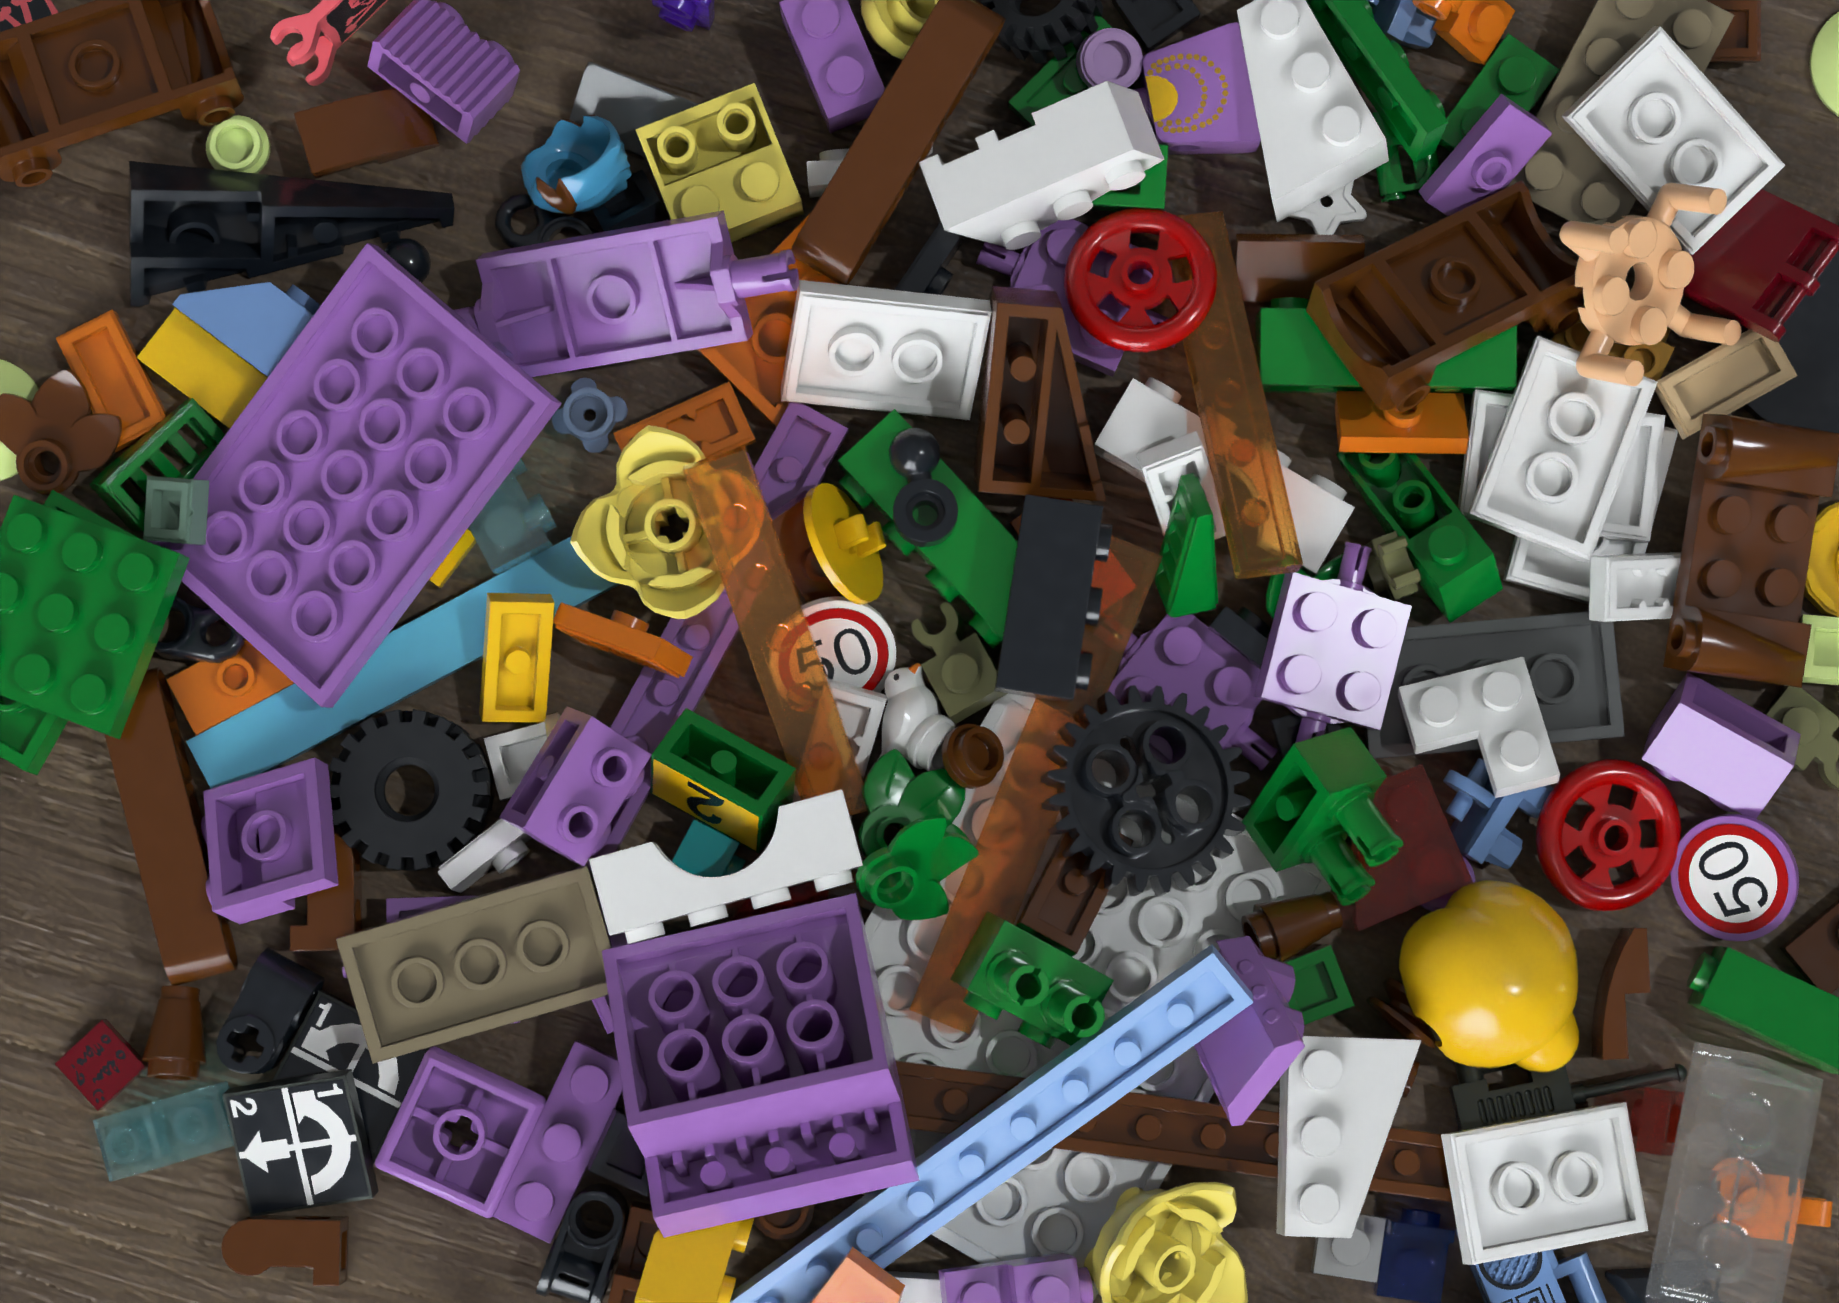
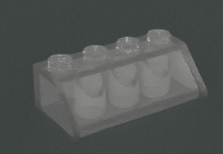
(1734, 1180)

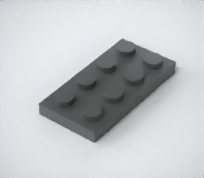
(1566, 658)

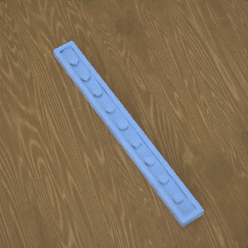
(1014, 1128)

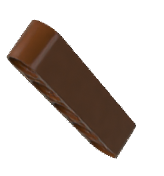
(897, 138)
(168, 836)

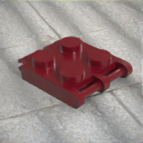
(1763, 263)

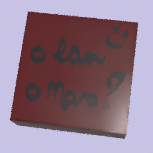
(101, 1064)

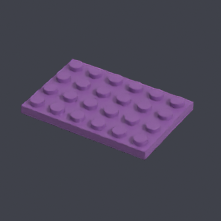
(357, 473)

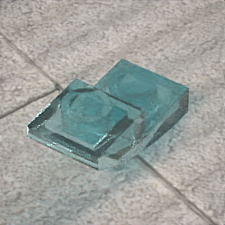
(164, 1132)

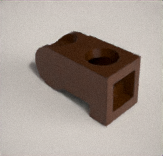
(334, 909)
(290, 1242)

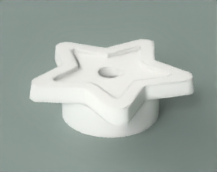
(1327, 219)

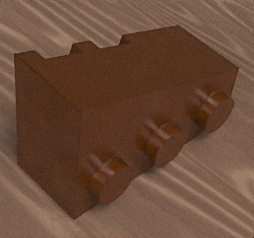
(1031, 404)

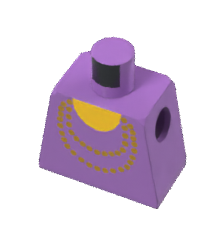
(1201, 94)

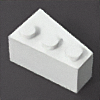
(1306, 106)
(1046, 171)
(1333, 1129)

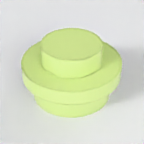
(238, 145)

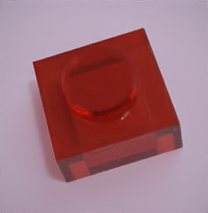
(1656, 1120)

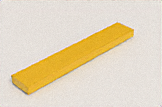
(224, 387)

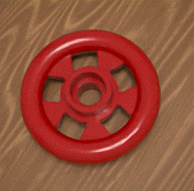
(1135, 329)
(1558, 839)

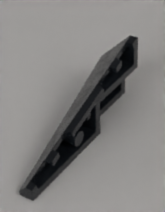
(221, 223)

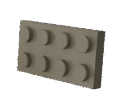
(1565, 171)
(477, 963)

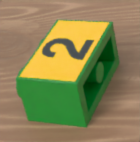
(721, 779)

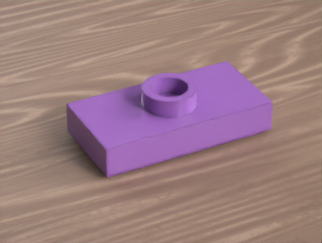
(1486, 157)

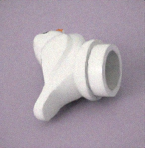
(914, 719)

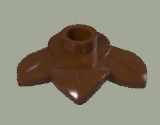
(57, 423)

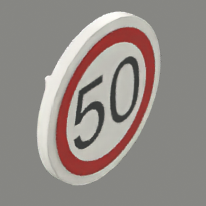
(852, 641)

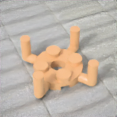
(1661, 274)

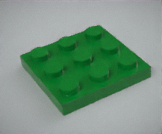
(79, 614)

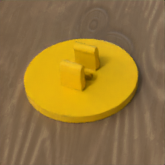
(844, 543)

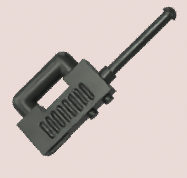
(1543, 1095)

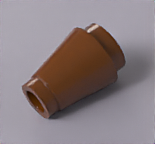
(1291, 924)
(176, 1036)

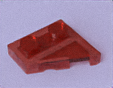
(1426, 863)

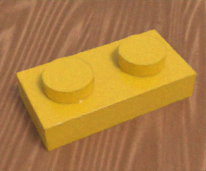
(516, 657)

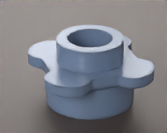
(583, 398)

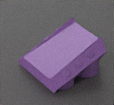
(1258, 1043)

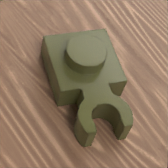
(1390, 568)
(962, 670)
(1815, 724)

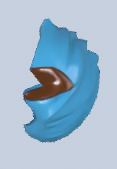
(577, 166)

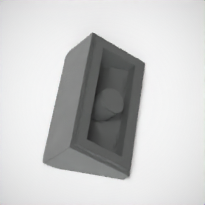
(624, 103)

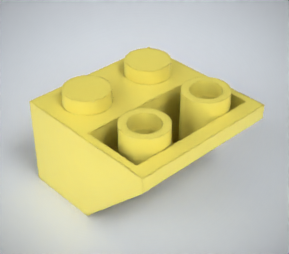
(723, 160)

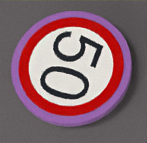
(1735, 877)

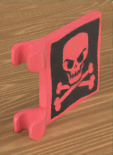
(336, 21)

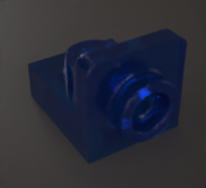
(1414, 1256)

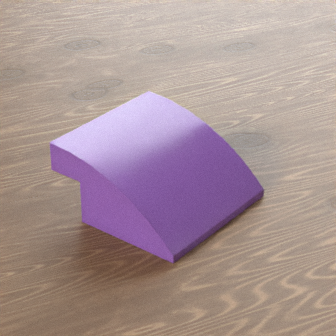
(758, 1066)

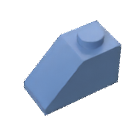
(251, 319)

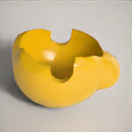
(1495, 978)

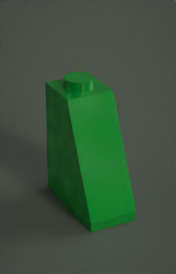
(1768, 1005)

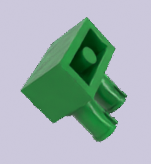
(1314, 802)
(1033, 982)

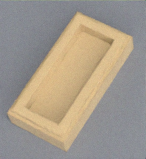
(1723, 381)

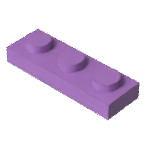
(562, 1143)

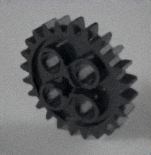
(1094, 811)

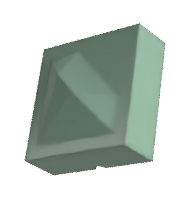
(176, 510)

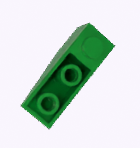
(1442, 544)

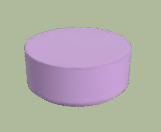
(1110, 57)

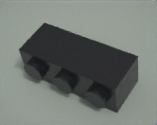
(1052, 599)

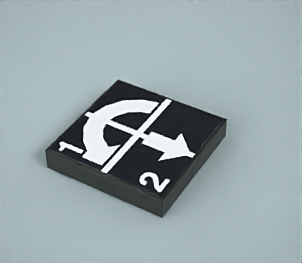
(335, 1041)
(300, 1142)

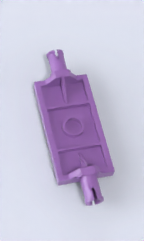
(622, 294)

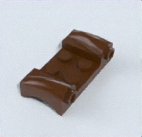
(105, 71)
(1444, 294)
(1749, 549)

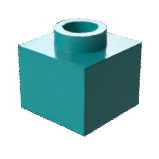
(708, 852)

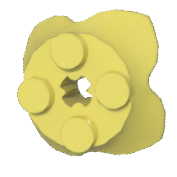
(621, 529)
(1169, 1248)

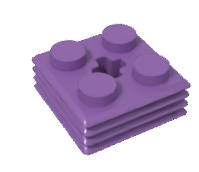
(420, 1146)

